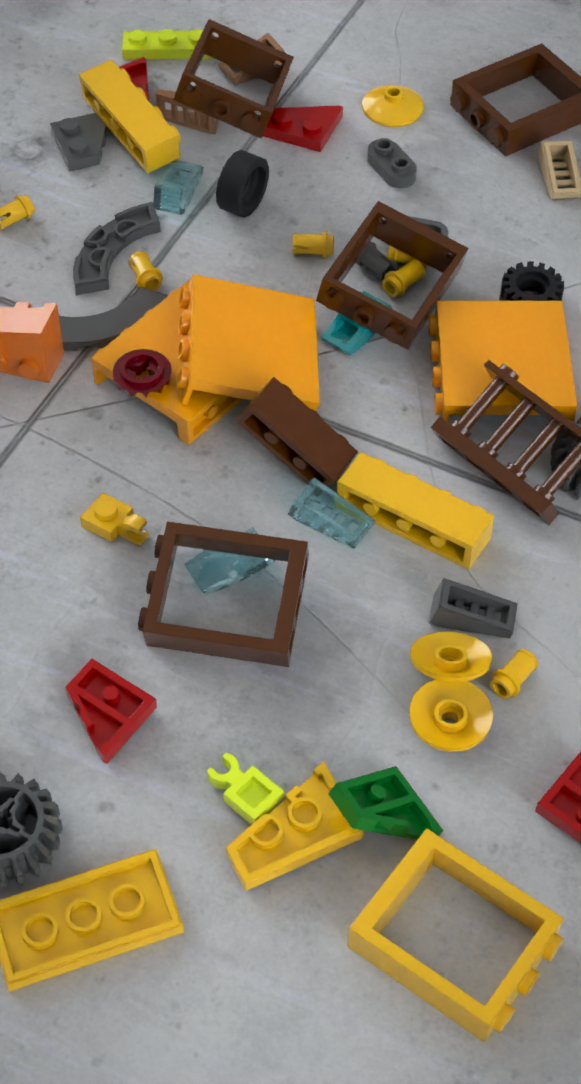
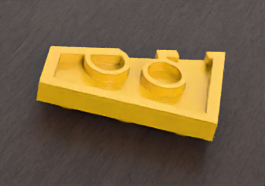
(293, 833)

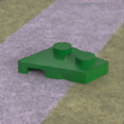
(384, 805)

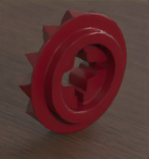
(134, 364)

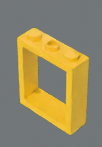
(447, 998)

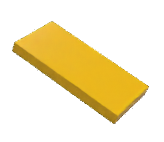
(86, 919)

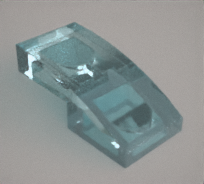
(221, 570)

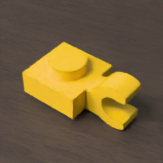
(112, 518)

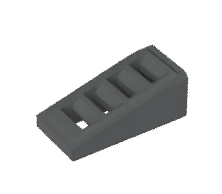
(456, 618)

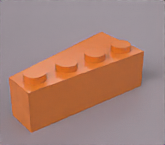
(30, 341)

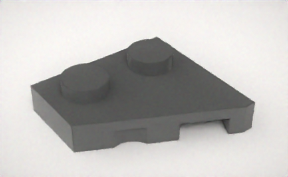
(80, 140)

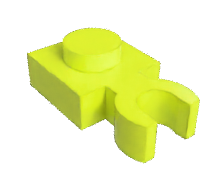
(247, 793)

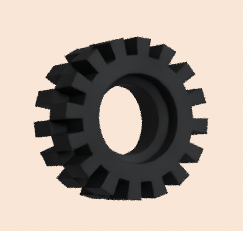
(531, 279)

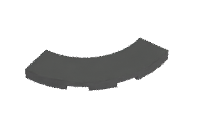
(107, 241)
(107, 326)

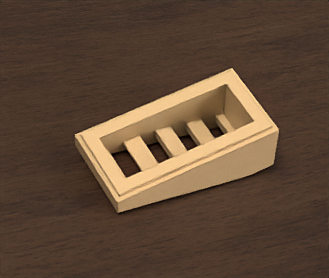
(560, 151)

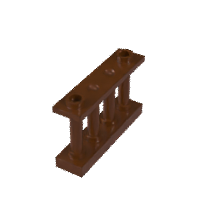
(484, 454)

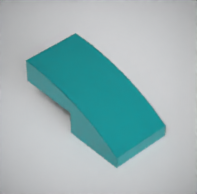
(347, 334)

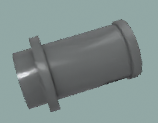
(376, 261)

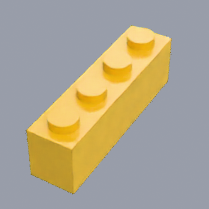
(130, 116)
(417, 510)

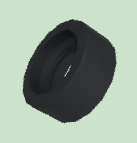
(242, 183)

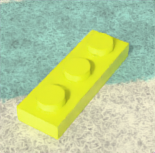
(160, 44)

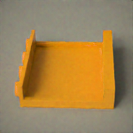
(159, 332)
(517, 333)
(245, 337)

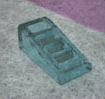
(177, 187)
(328, 499)

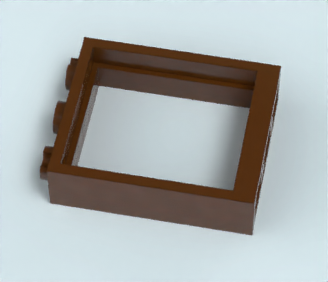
(244, 55)
(512, 137)
(409, 238)
(217, 643)

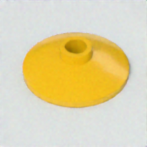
(392, 105)
(451, 656)
(455, 701)

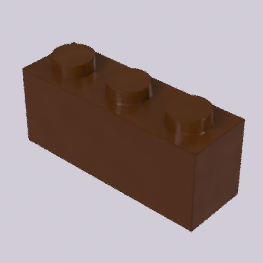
(296, 434)

